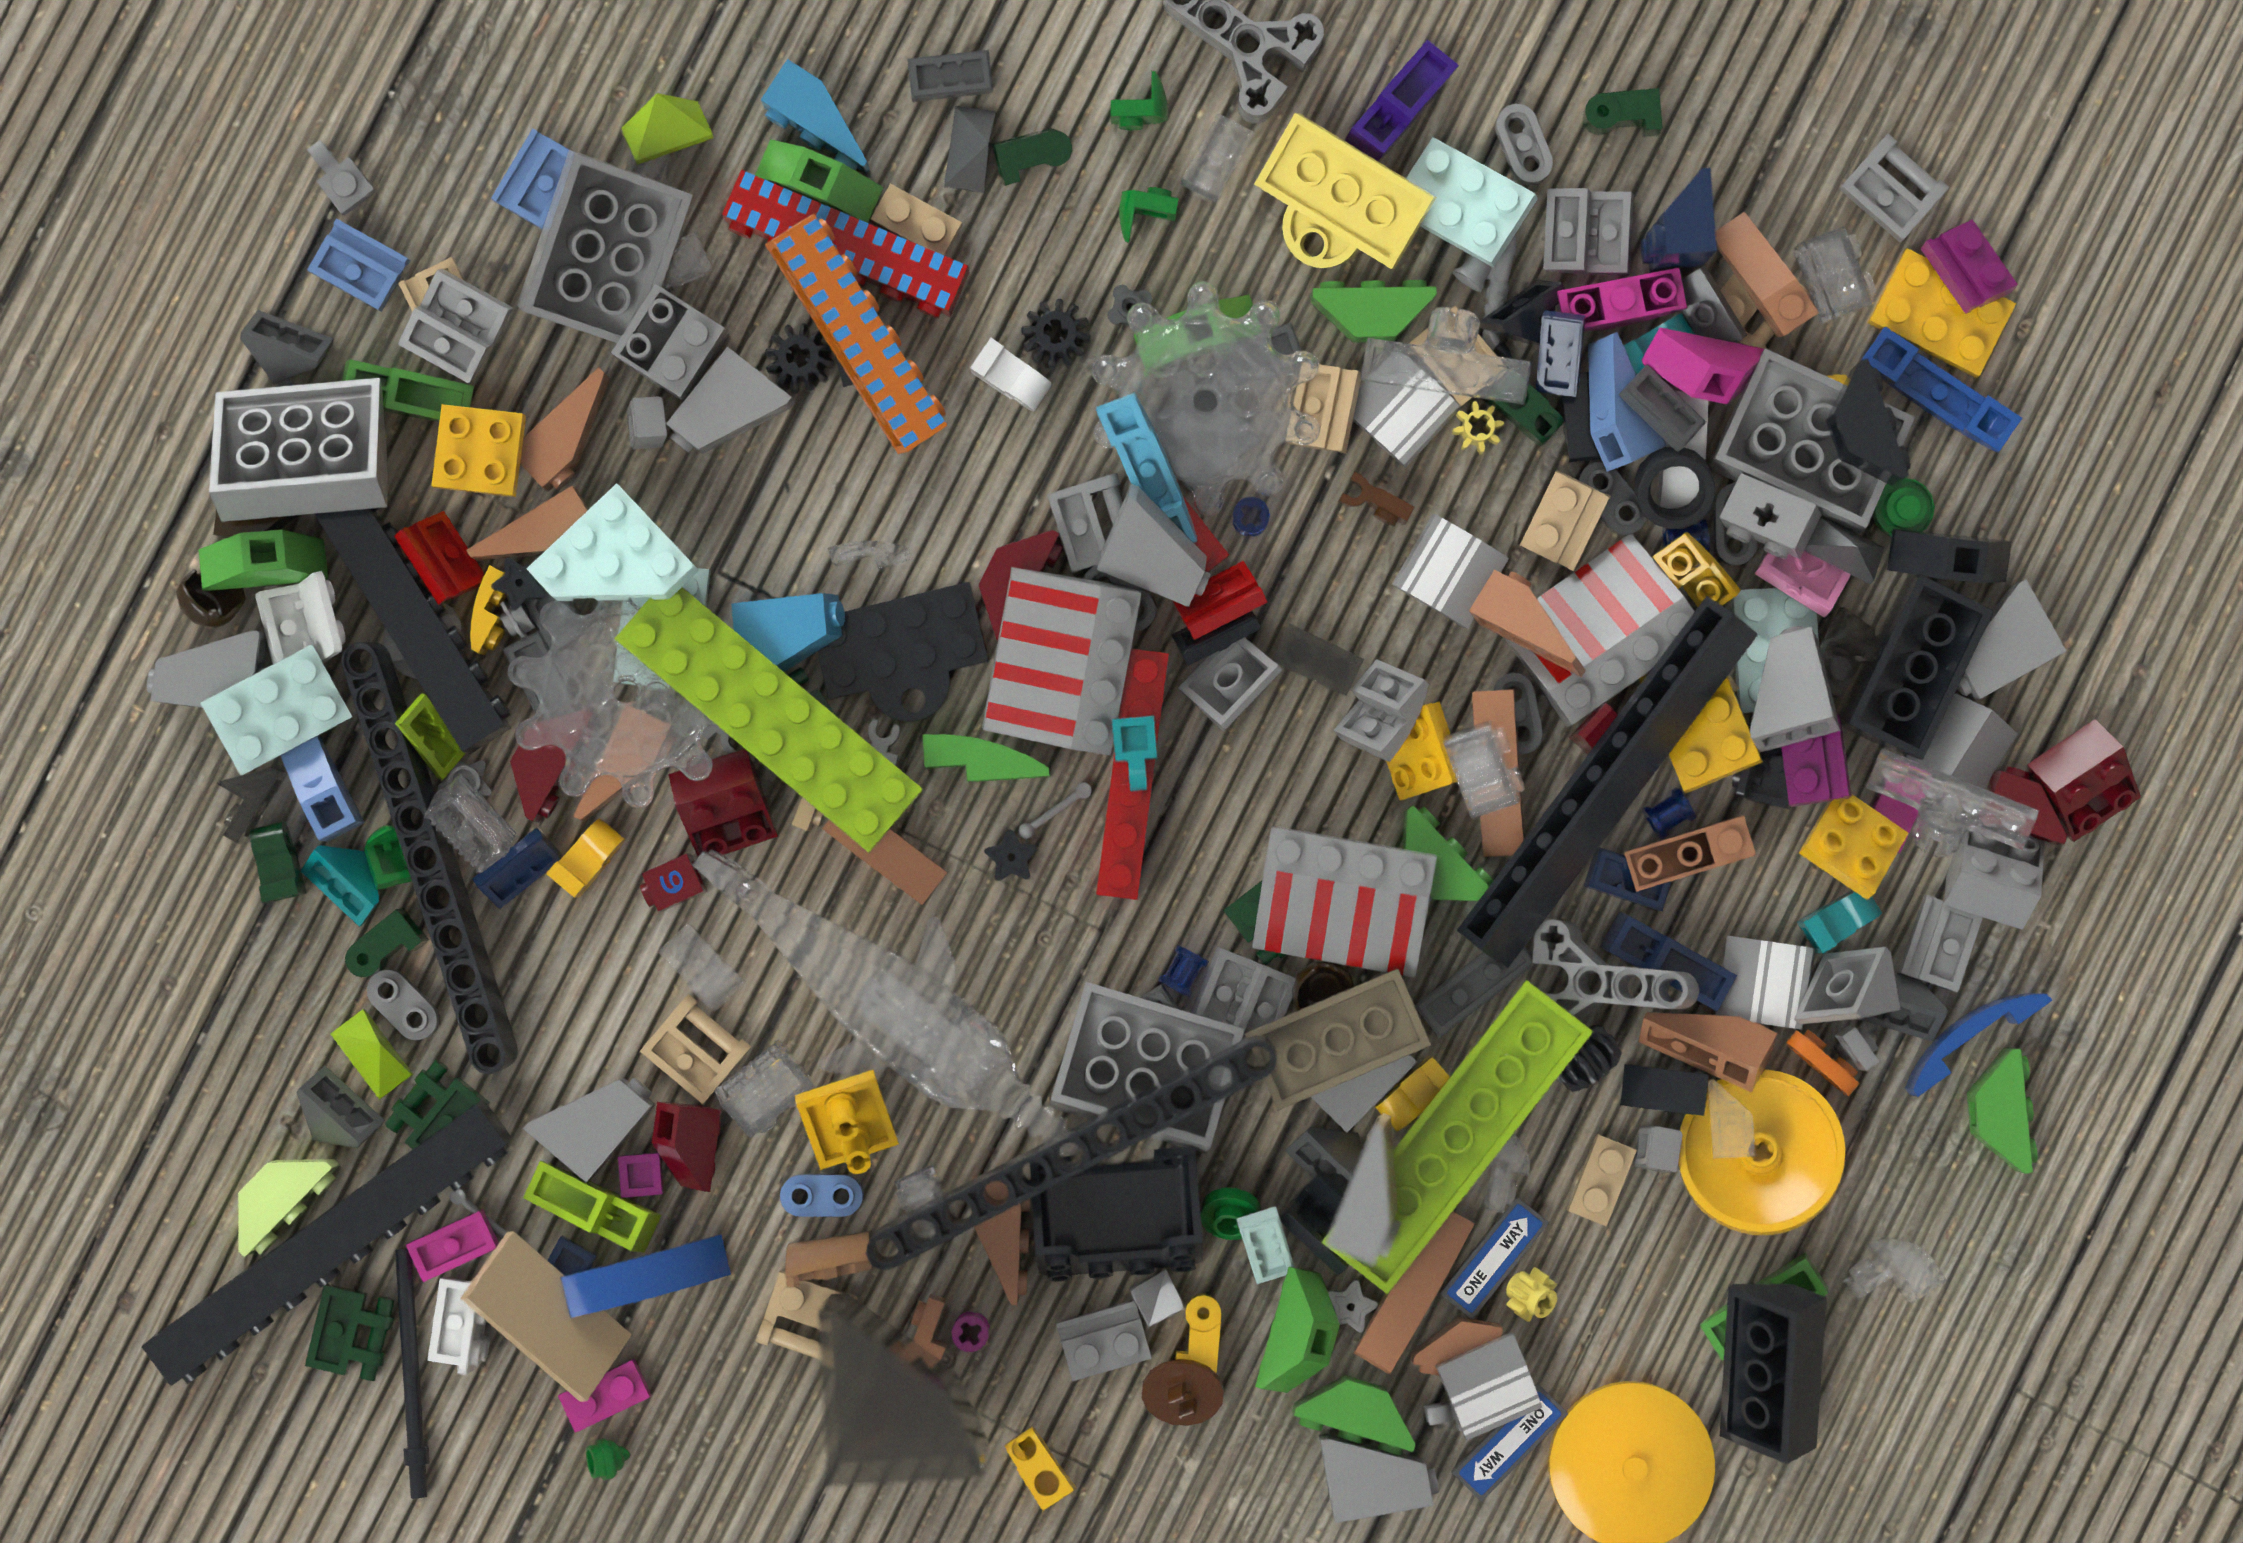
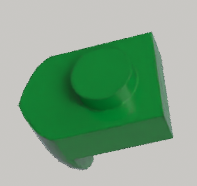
(1135, 113)
(1153, 203)
(386, 858)

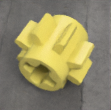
(1481, 438)
(1531, 1294)

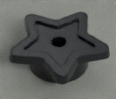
(507, 585)
(1022, 854)

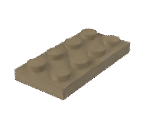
(1340, 1039)

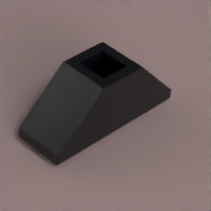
(1866, 428)
(1949, 556)

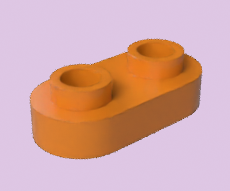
(1837, 1073)

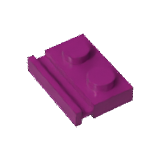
(1969, 266)
(1816, 769)

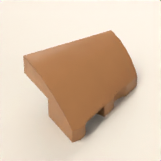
(826, 1258)

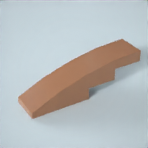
(1504, 828)
(1412, 1295)

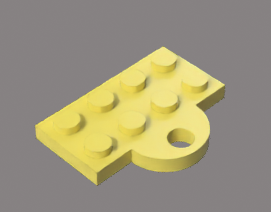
(1340, 197)

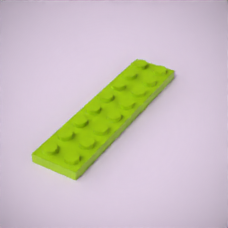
(770, 716)
(1473, 1121)

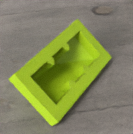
(665, 127)
(430, 736)
(371, 1054)

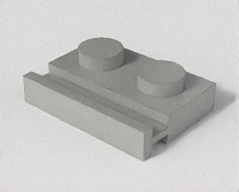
(1940, 944)
(1103, 1340)

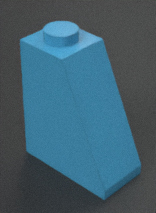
(789, 627)

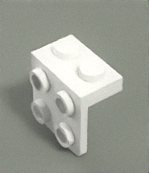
(301, 617)
(457, 1329)

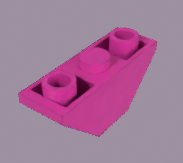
(1625, 300)
(1701, 364)

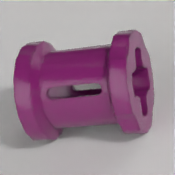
(968, 1344)

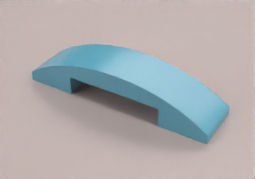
(1145, 458)

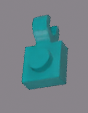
(1135, 743)

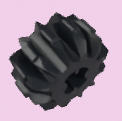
(1068, 327)
(791, 370)
(1592, 1060)

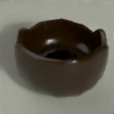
(208, 607)
(1319, 982)

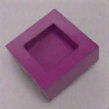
(640, 1175)

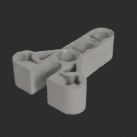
(1273, 38)
(1582, 961)

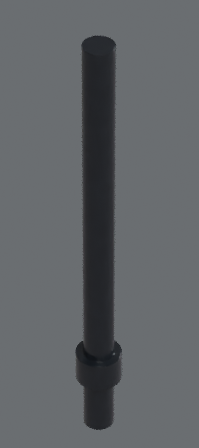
(415, 1453)

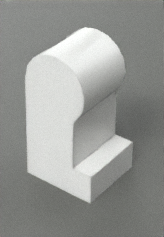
(1010, 375)

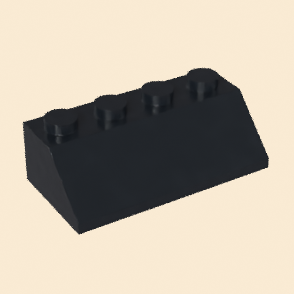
(1917, 668)
(1773, 1369)

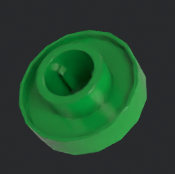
(1904, 507)
(1222, 1209)

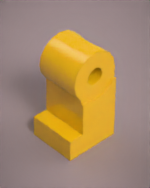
(586, 858)
(1413, 1093)
(1204, 1323)
(1039, 1468)

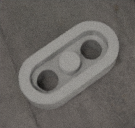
(1524, 145)
(402, 1004)

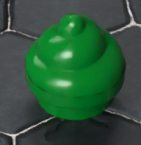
(605, 1459)

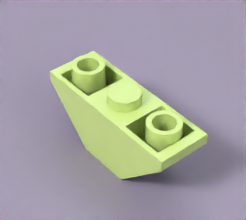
(278, 1197)

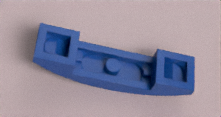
(1940, 392)
(1932, 1069)
(645, 1276)

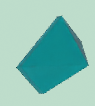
(344, 879)

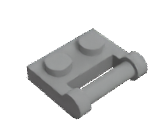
(1887, 198)
(1079, 522)

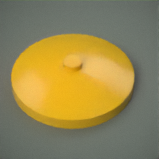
(1794, 1162)
(1631, 1464)

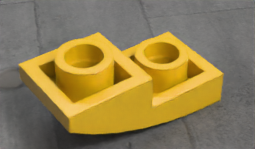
(1696, 571)
(486, 626)

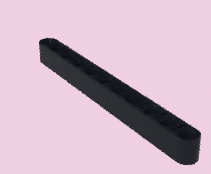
(426, 878)
(1059, 1169)

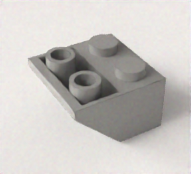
(670, 343)
(1995, 879)

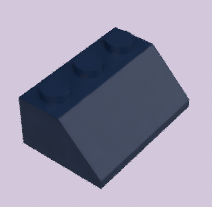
(1685, 231)

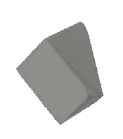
(646, 422)
(1658, 1149)
(1157, 1298)

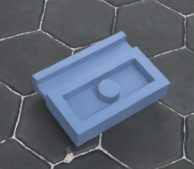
(532, 178)
(358, 265)

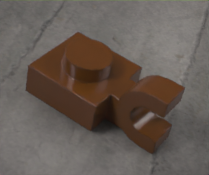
(1387, 506)

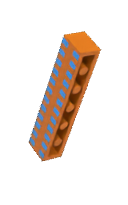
(857, 334)

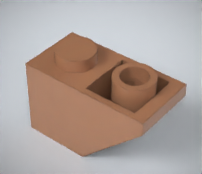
(1453, 1340)

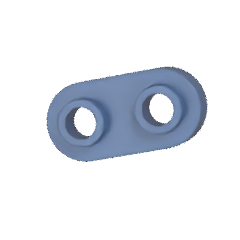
(821, 1195)

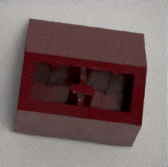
(2086, 779)
(726, 807)

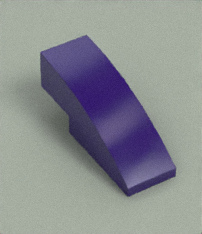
(1401, 101)

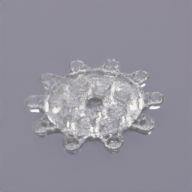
(1242, 371)
(587, 720)

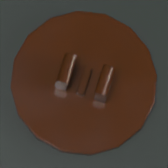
(1182, 1392)

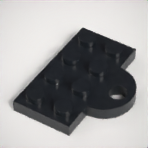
(904, 648)

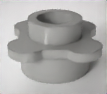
(517, 621)

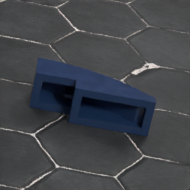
(1652, 950)

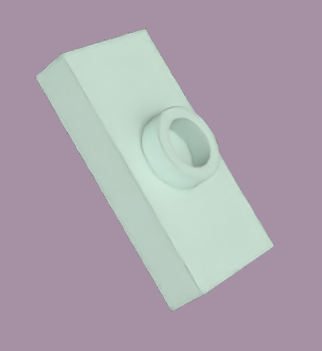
(1265, 1244)

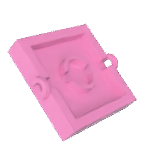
(1805, 580)

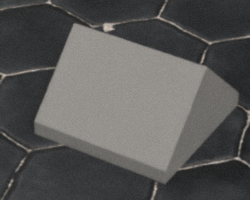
(1230, 682)
(1969, 742)
(1850, 987)

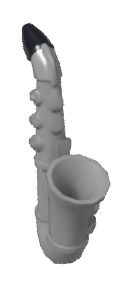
(1473, 275)

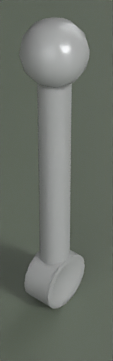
(1082, 791)
(460, 1197)

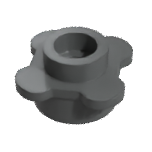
(1124, 296)

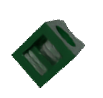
(1624, 109)
(1030, 150)
(1534, 419)
(276, 863)
(374, 948)

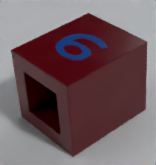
(672, 883)

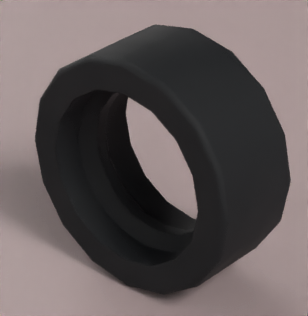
(1678, 517)

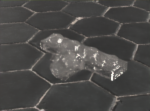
(1447, 362)
(1949, 805)

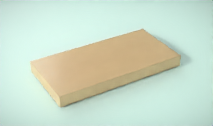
(527, 1305)

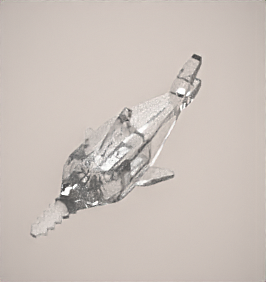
(893, 1007)

